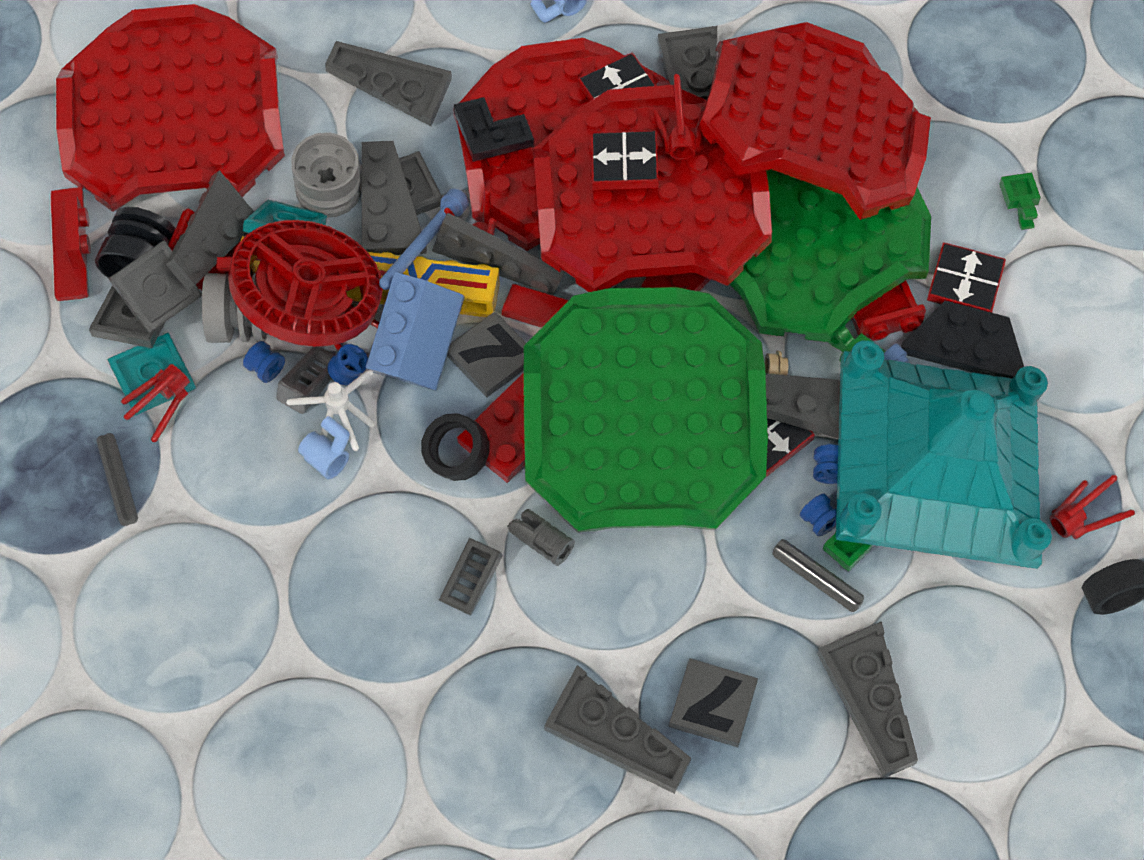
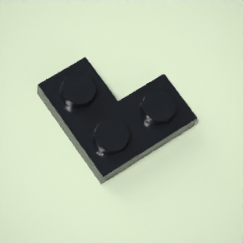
(489, 137)

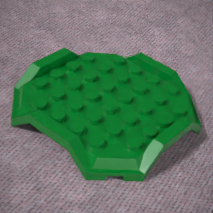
(828, 260)
(644, 410)

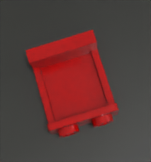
(890, 314)

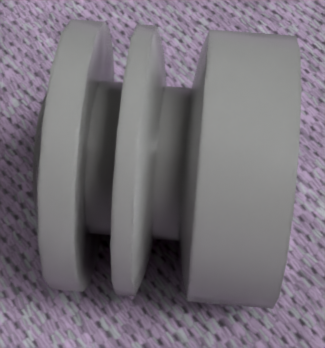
(326, 174)
(221, 313)

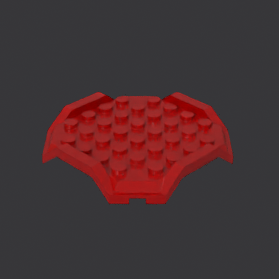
(545, 88)
(168, 106)
(818, 113)
(693, 223)

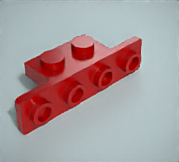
(70, 244)

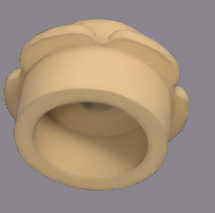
(776, 364)

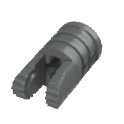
(542, 537)

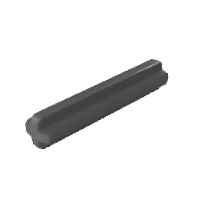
(117, 479)
(818, 575)

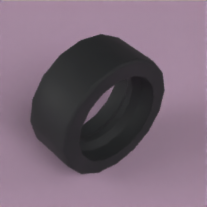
(432, 439)
(1115, 587)

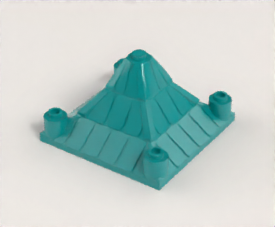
(939, 459)

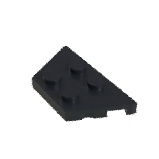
(967, 341)

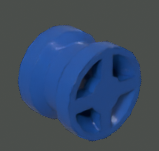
(350, 356)
(264, 361)
(827, 464)
(820, 514)

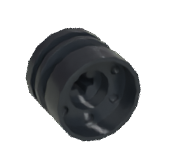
(129, 237)

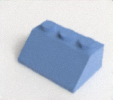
(415, 331)

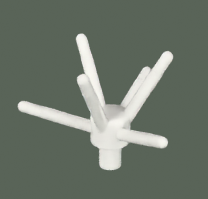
(338, 402)

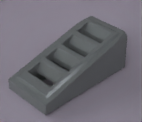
(472, 547)

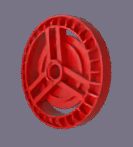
(305, 283)

